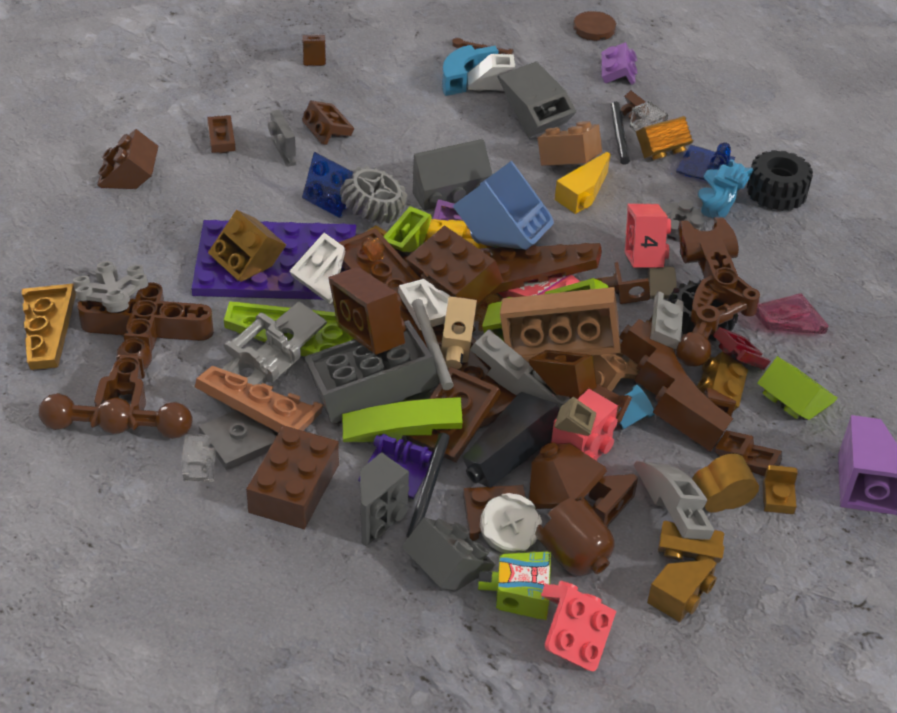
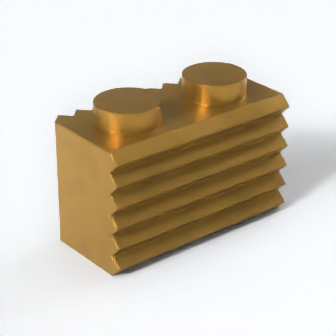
(664, 137)

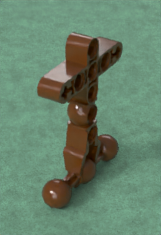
(141, 325)

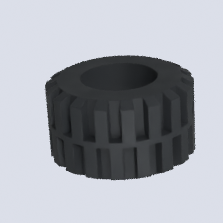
(779, 180)

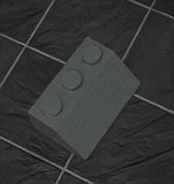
(449, 172)

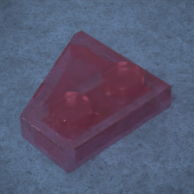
(791, 315)

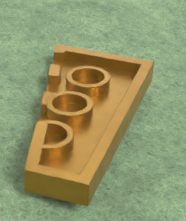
(46, 323)

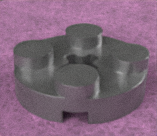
(683, 211)

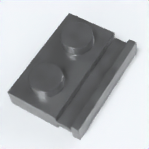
(282, 137)

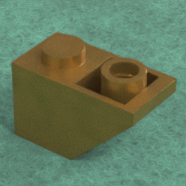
(680, 587)

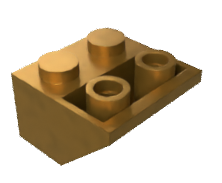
(246, 246)

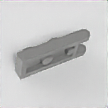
(666, 321)

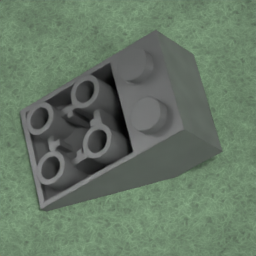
(536, 98)

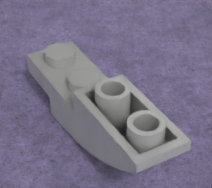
(512, 369)
(680, 496)

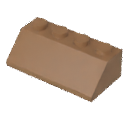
(562, 322)

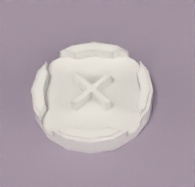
(510, 523)

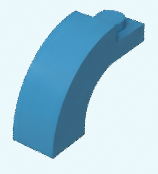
(459, 64)

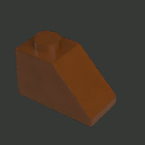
(565, 372)

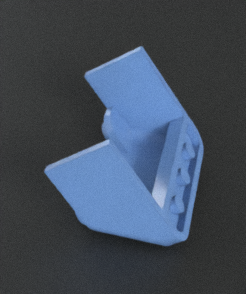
(505, 211)

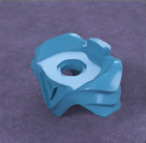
(724, 188)

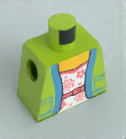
(520, 583)

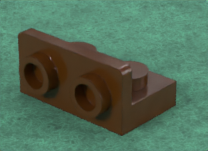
(326, 120)

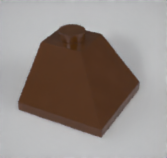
(562, 473)

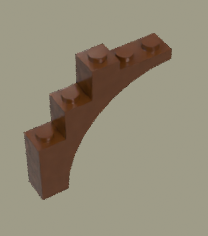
(677, 396)

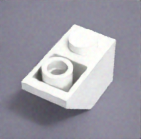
(485, 73)

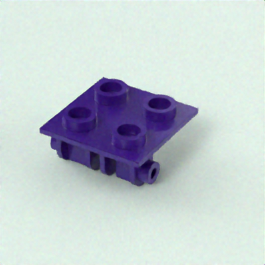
(409, 456)

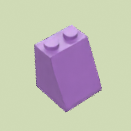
(868, 467)

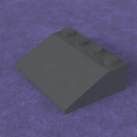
(355, 378)

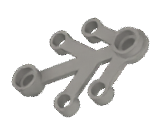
(115, 298)

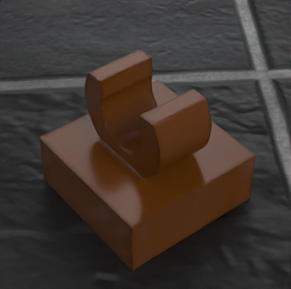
(633, 100)

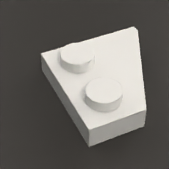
(318, 264)
(434, 300)

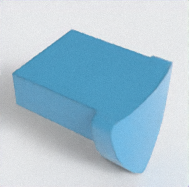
(638, 408)

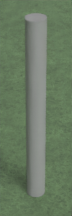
(432, 344)

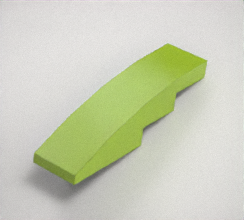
(402, 419)

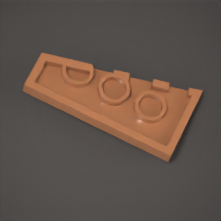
(258, 400)

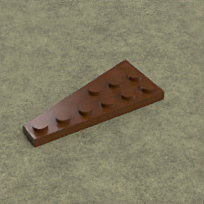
(542, 261)

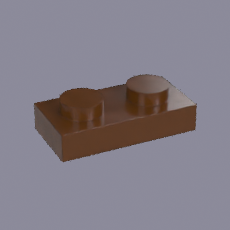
(221, 134)

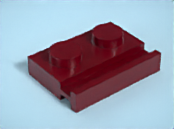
(741, 347)

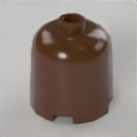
(577, 538)

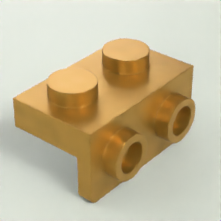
(724, 376)
(676, 546)

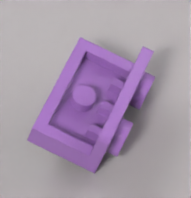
(619, 62)

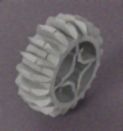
(373, 195)

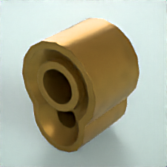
(726, 483)

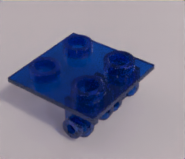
(699, 160)
(324, 184)

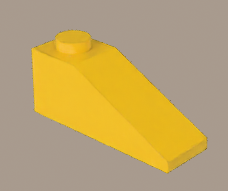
(582, 185)

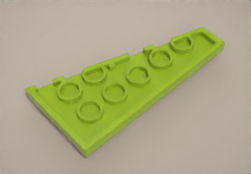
(242, 315)

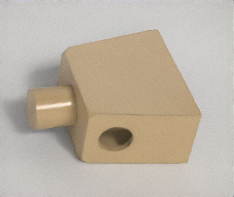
(456, 338)

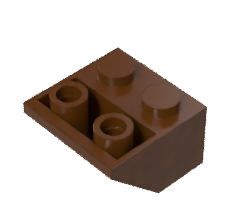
(128, 162)

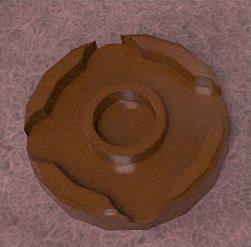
(594, 25)

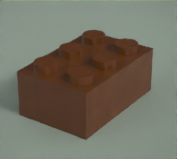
(456, 266)
(367, 310)
(293, 477)

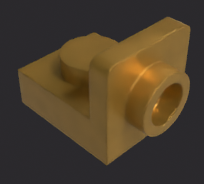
(779, 489)

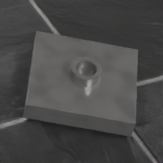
(237, 438)

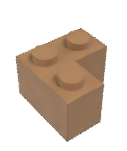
(570, 147)

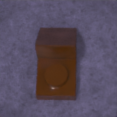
(613, 495)

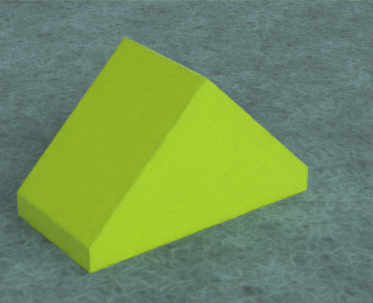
(409, 230)

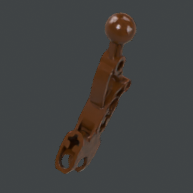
(721, 283)

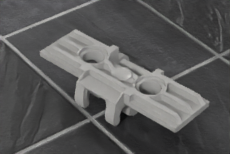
(277, 353)

